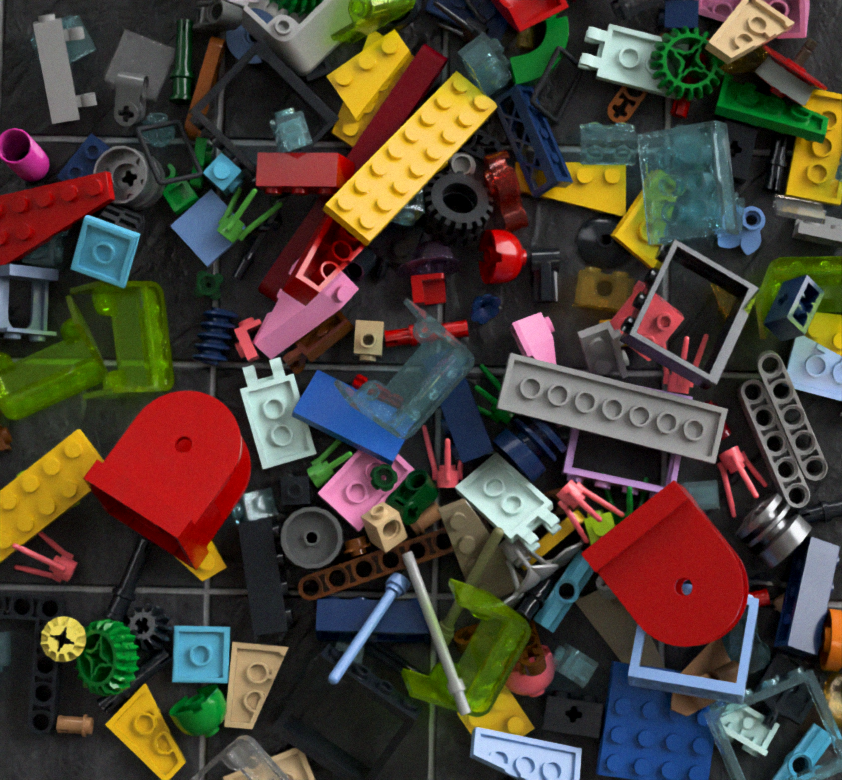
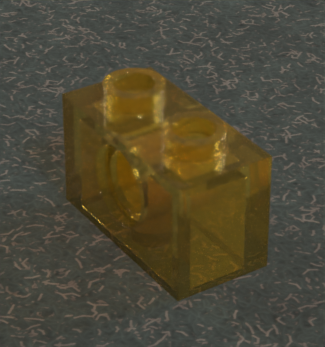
(588, 297)

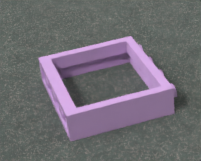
(605, 481)

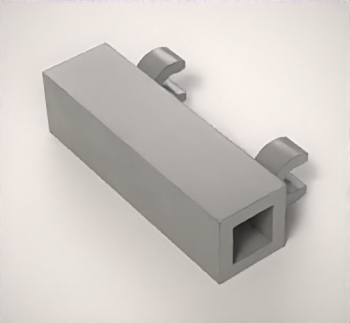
(56, 68)

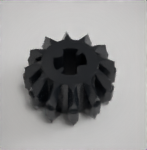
(149, 617)

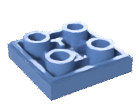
(199, 226)

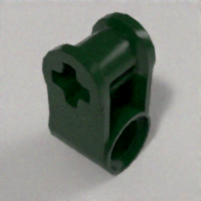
(413, 496)

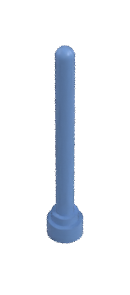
(395, 587)

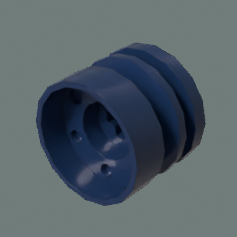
(529, 446)

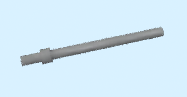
(455, 685)

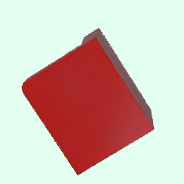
(428, 289)

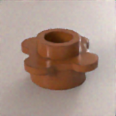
(356, 546)

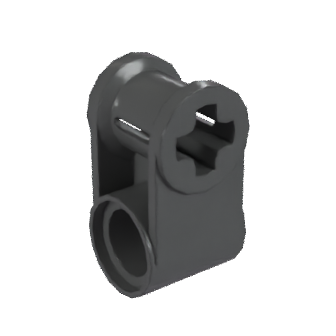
(216, 17)
(131, 93)

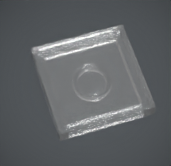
(142, 56)

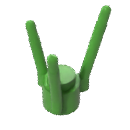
(231, 226)
(321, 471)

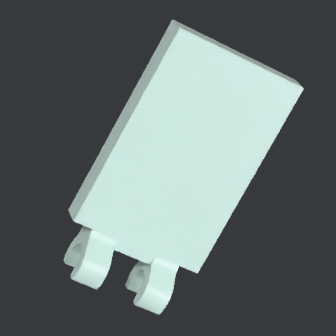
(625, 58)
(269, 412)
(508, 501)

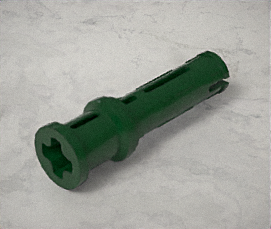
(182, 75)

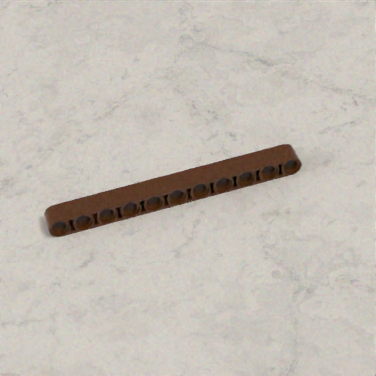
(376, 559)

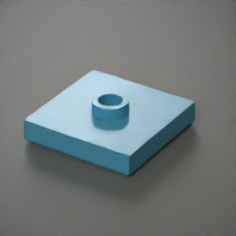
(105, 251)
(201, 654)

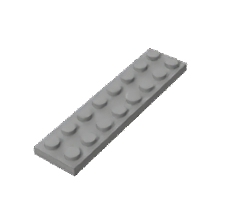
(611, 408)

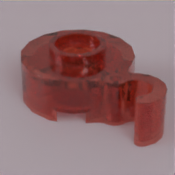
(505, 188)

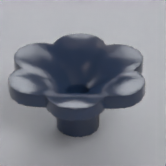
(484, 308)

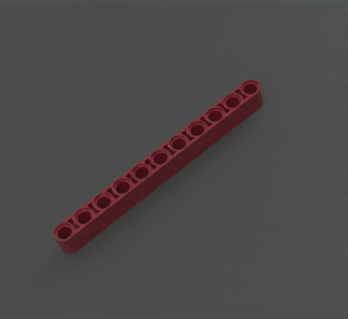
(387, 121)

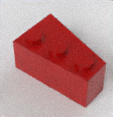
(303, 173)

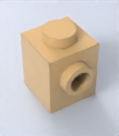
(368, 340)

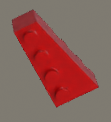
(322, 260)

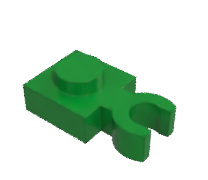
(204, 155)
(179, 194)

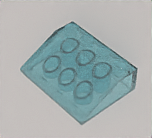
(688, 183)

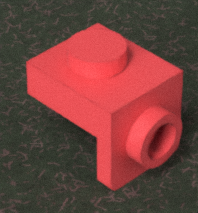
(245, 346)

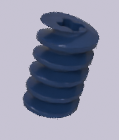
(214, 336)

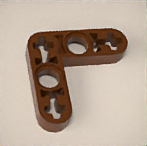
(535, 649)

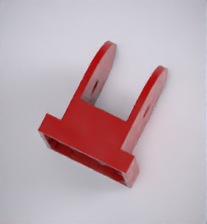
(175, 473)
(656, 553)

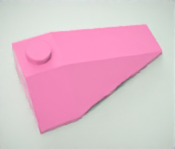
(793, 9)
(293, 320)
(535, 338)

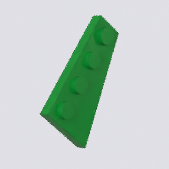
(771, 112)

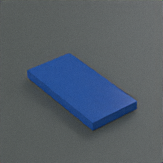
(329, 412)

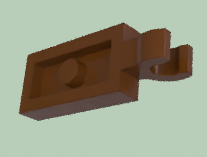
(318, 341)

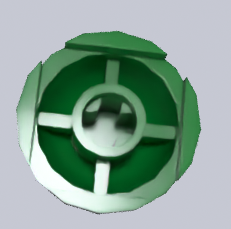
(200, 713)

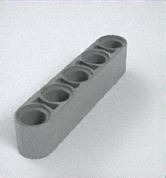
(799, 426)
(773, 429)

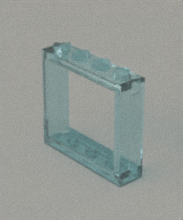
(770, 688)

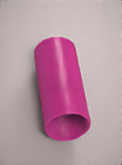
(14, 143)

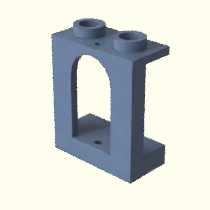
(40, 281)

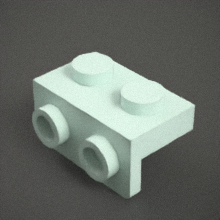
(747, 728)

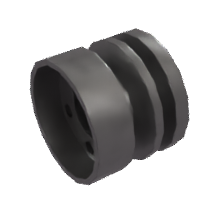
(130, 168)
(773, 530)

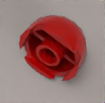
(501, 257)

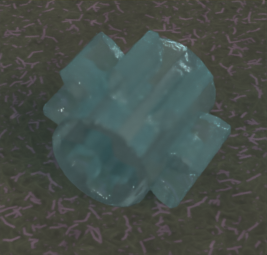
(161, 136)

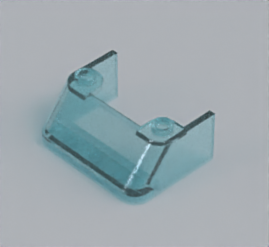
(419, 384)

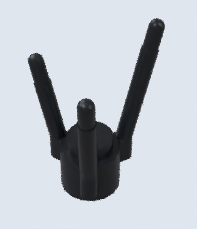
(470, 27)

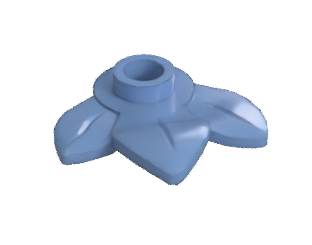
(750, 236)

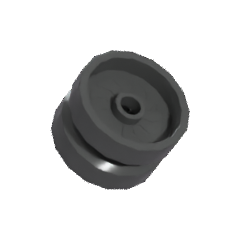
(304, 522)

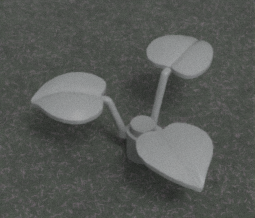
(519, 556)

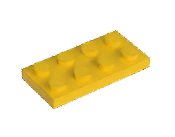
(814, 163)

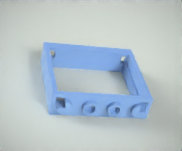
(695, 685)

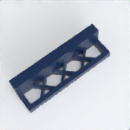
(541, 139)

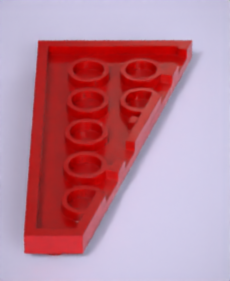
(39, 213)

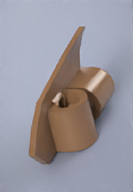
(709, 663)

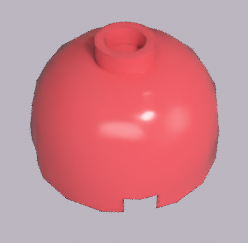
(531, 685)

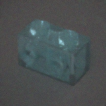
(485, 64)

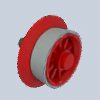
(788, 76)

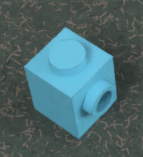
(224, 174)

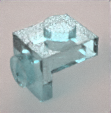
(255, 506)

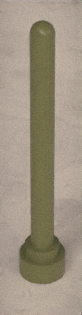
(447, 625)

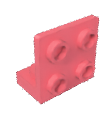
(658, 322)

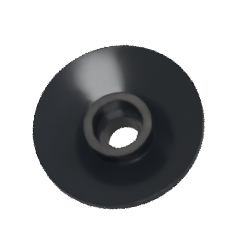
(593, 250)

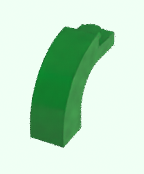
(529, 67)

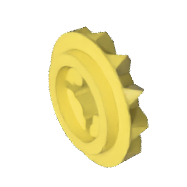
(75, 633)

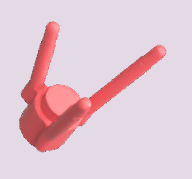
(675, 382)
(735, 461)
(447, 475)
(573, 495)
(62, 567)

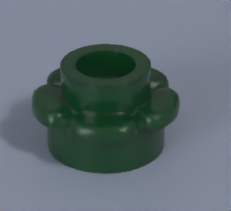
(378, 483)

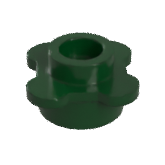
(204, 278)

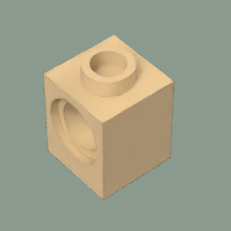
(384, 526)

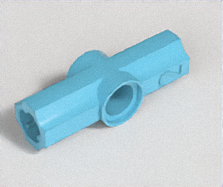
(555, 606)
(809, 747)

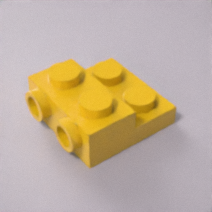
(503, 717)

